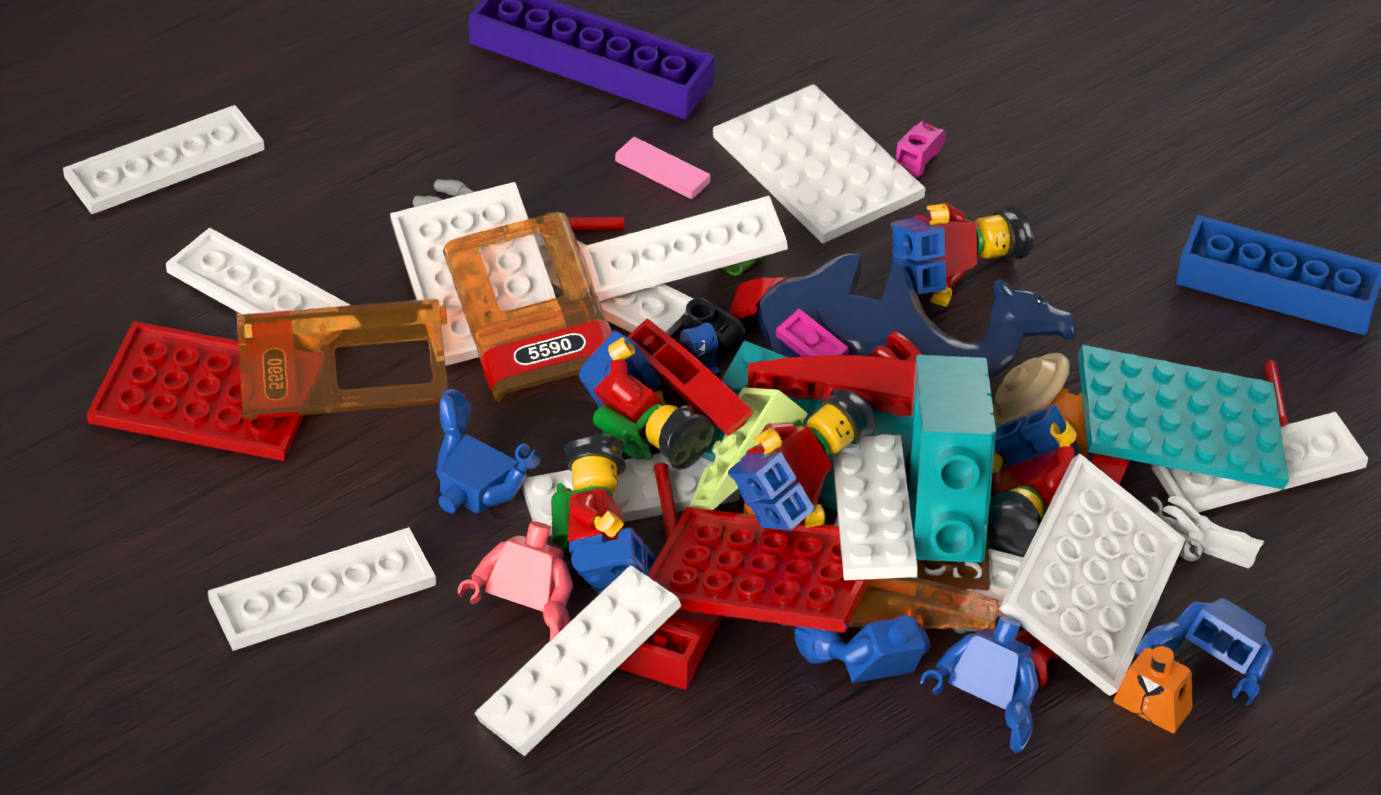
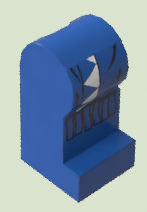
(702, 344)

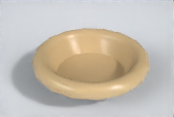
(1030, 387)

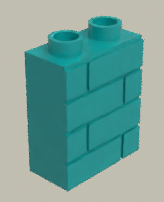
(950, 458)

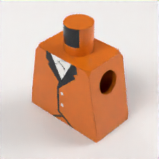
(1157, 689)

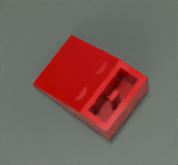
(674, 648)

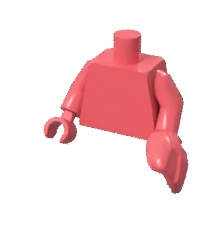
(527, 574)

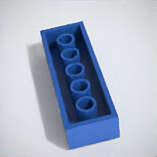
(1280, 275)

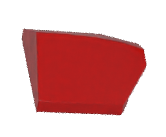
(750, 294)

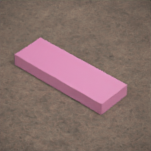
(662, 167)

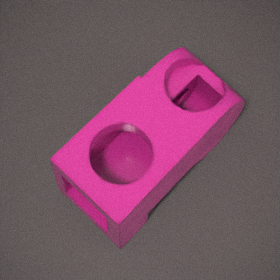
(919, 147)

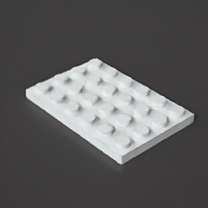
(818, 163)
(512, 266)
(1093, 574)

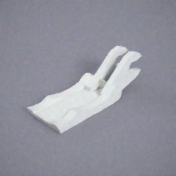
(1216, 540)

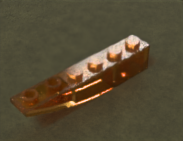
(927, 601)

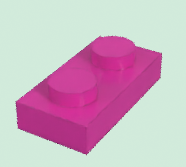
(808, 337)

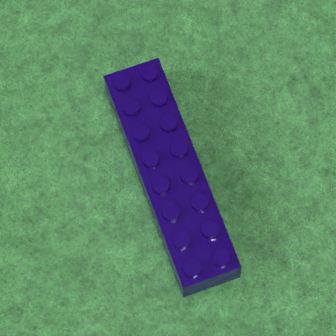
(595, 52)

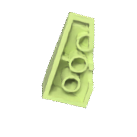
(768, 407)

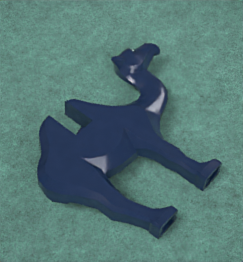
(866, 322)

